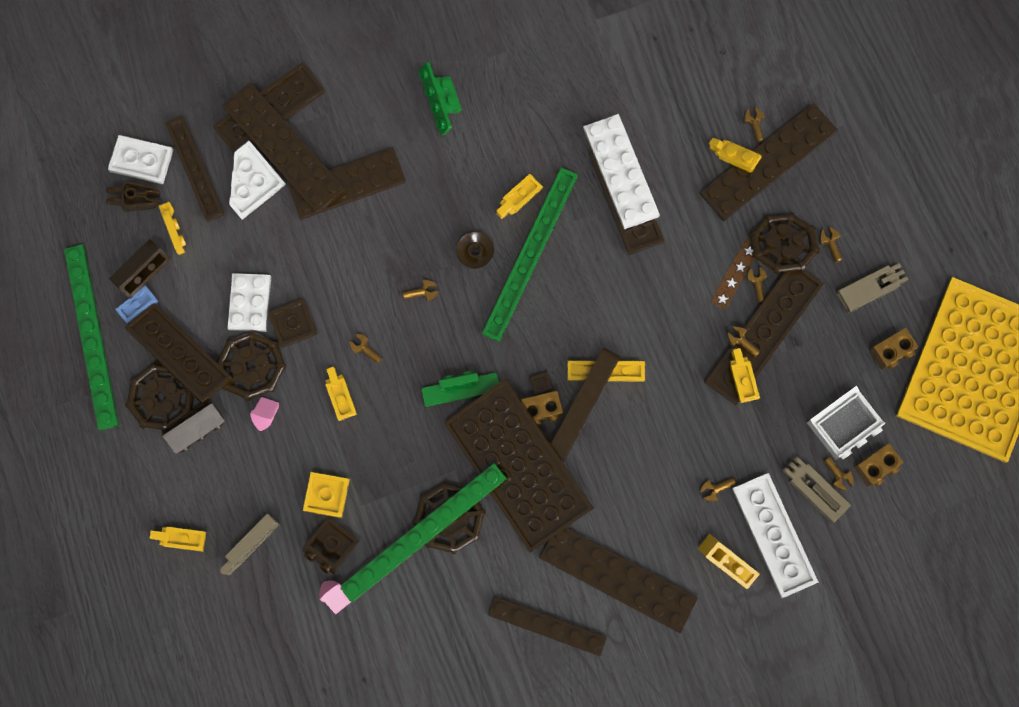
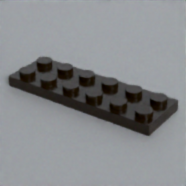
(285, 95)
(359, 179)
(637, 237)
(178, 353)

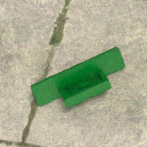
(441, 97)
(458, 388)

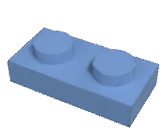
(136, 305)

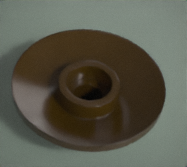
(474, 241)

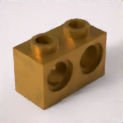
(892, 346)
(539, 403)
(876, 462)

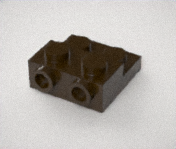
(330, 546)

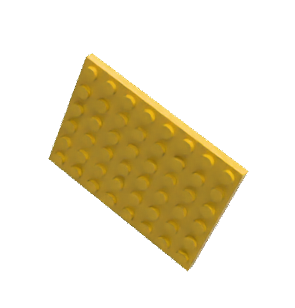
(969, 372)

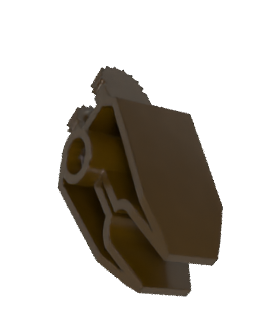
(134, 197)

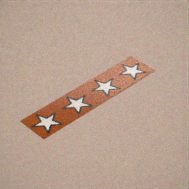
(734, 276)

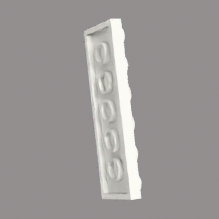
(621, 171)
(775, 535)

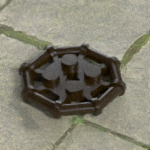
(784, 233)
(261, 362)
(150, 401)
(455, 528)

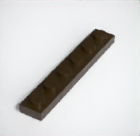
(194, 168)
(547, 626)

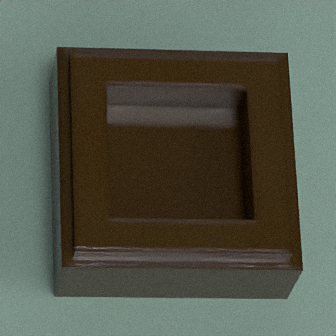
(541, 383)

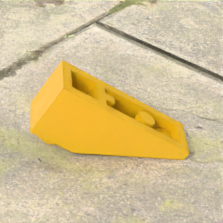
(728, 561)

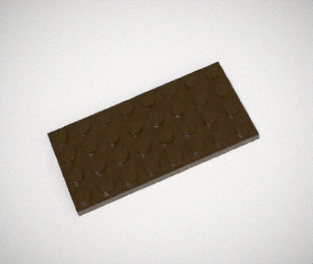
(539, 489)

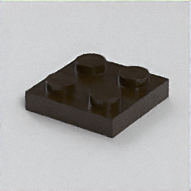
(292, 323)

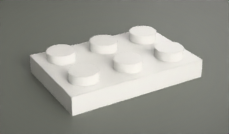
(140, 159)
(249, 302)

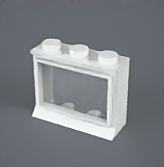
(846, 424)

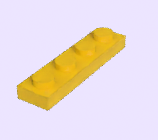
(624, 371)

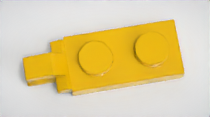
(735, 154)
(519, 196)
(172, 225)
(743, 377)
(339, 395)
(180, 538)

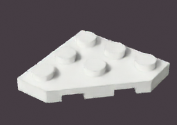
(252, 181)

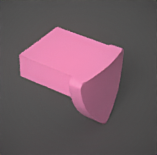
(264, 413)
(333, 596)

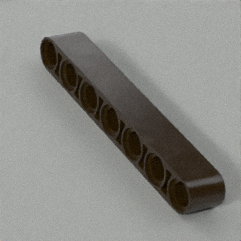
(584, 402)

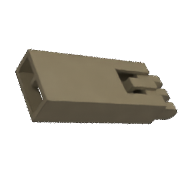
(868, 290)
(821, 495)
(249, 544)

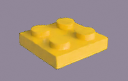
(326, 495)

